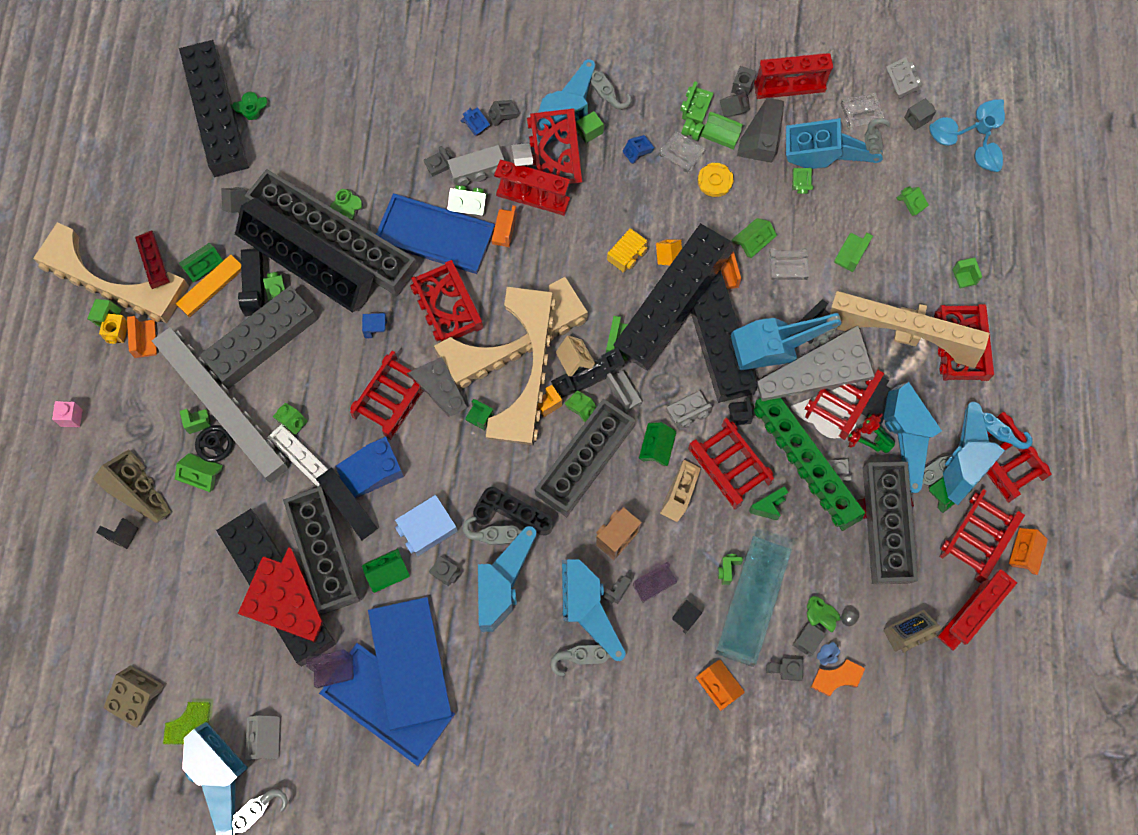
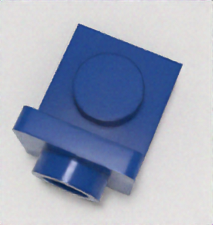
(475, 120)
(637, 147)

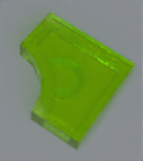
(194, 716)

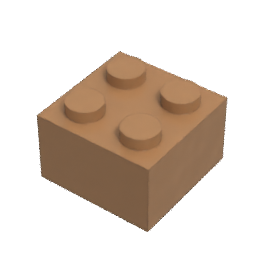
(618, 533)

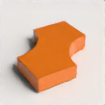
(846, 675)

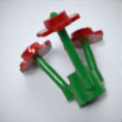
(871, 424)

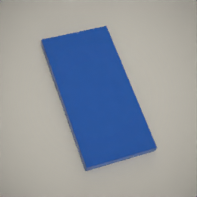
(435, 233)
(409, 664)
(365, 703)

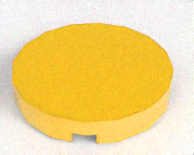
(715, 180)

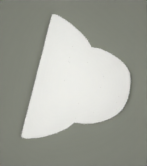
(822, 425)

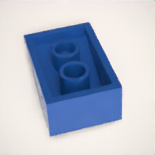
(369, 468)

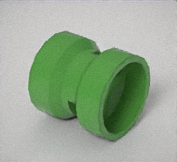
(691, 128)

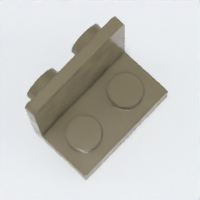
(131, 695)

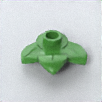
(346, 206)
(822, 613)

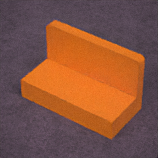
(504, 227)
(731, 273)
(140, 337)
(1028, 550)
(720, 684)

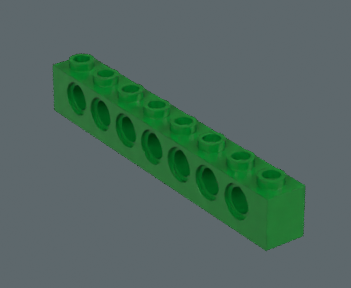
(807, 449)

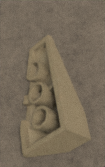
(127, 482)

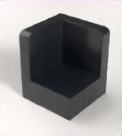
(741, 412)
(686, 616)

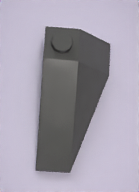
(762, 134)

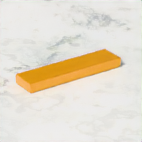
(209, 286)

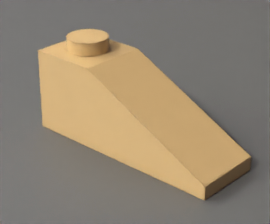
(680, 491)

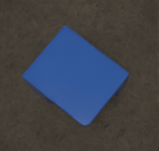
(373, 323)

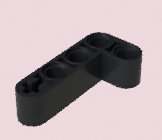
(252, 275)
(503, 498)

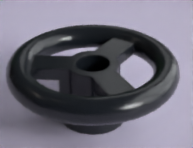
(208, 438)

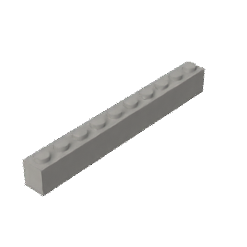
(220, 405)

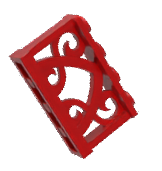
(772, 72)
(567, 125)
(451, 279)
(978, 322)

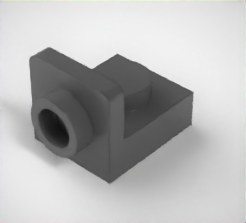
(502, 110)
(438, 162)
(445, 571)
(619, 588)

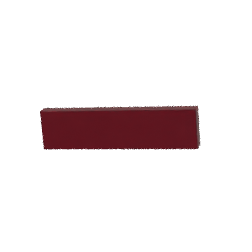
(152, 259)

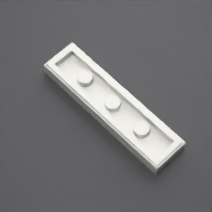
(522, 154)
(297, 453)

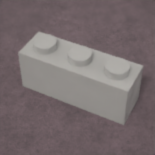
(475, 165)

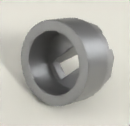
(849, 618)

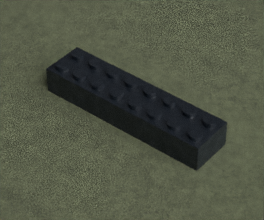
(213, 108)
(303, 254)
(674, 296)
(714, 324)
(247, 544)

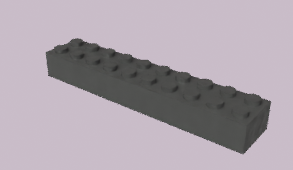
(386, 262)

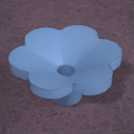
(828, 654)

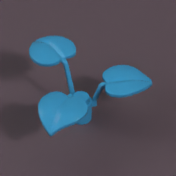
(990, 116)

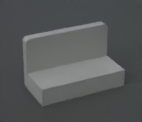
(623, 391)
(262, 737)

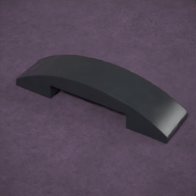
(584, 377)
(346, 504)

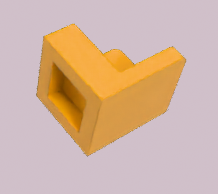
(667, 251)
(550, 402)

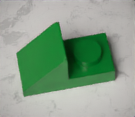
(766, 506)

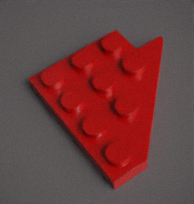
(282, 598)

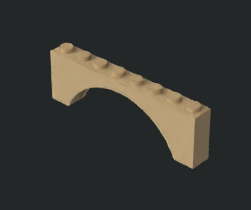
(62, 256)
(961, 342)
(470, 362)
(519, 420)

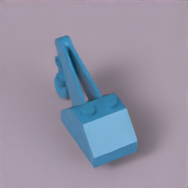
(975, 453)

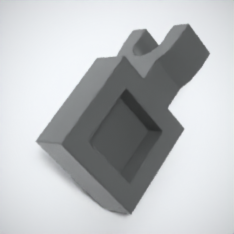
(789, 669)

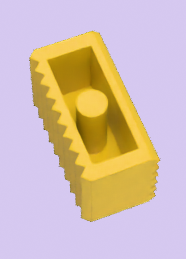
(627, 250)

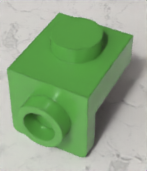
(802, 180)
(913, 199)
(273, 284)
(581, 405)
(290, 418)
(725, 571)

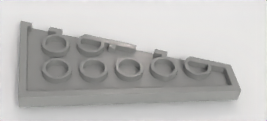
(828, 366)

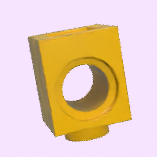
(114, 321)

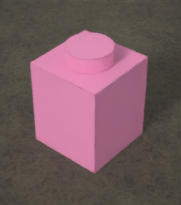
(67, 414)

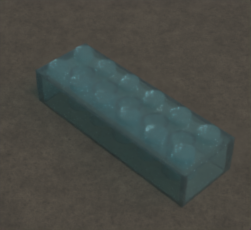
(753, 601)

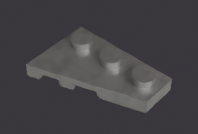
(439, 385)

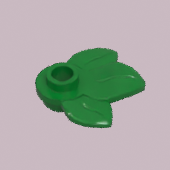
(250, 105)

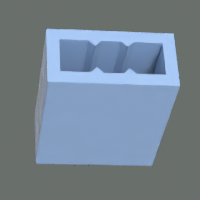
(425, 526)

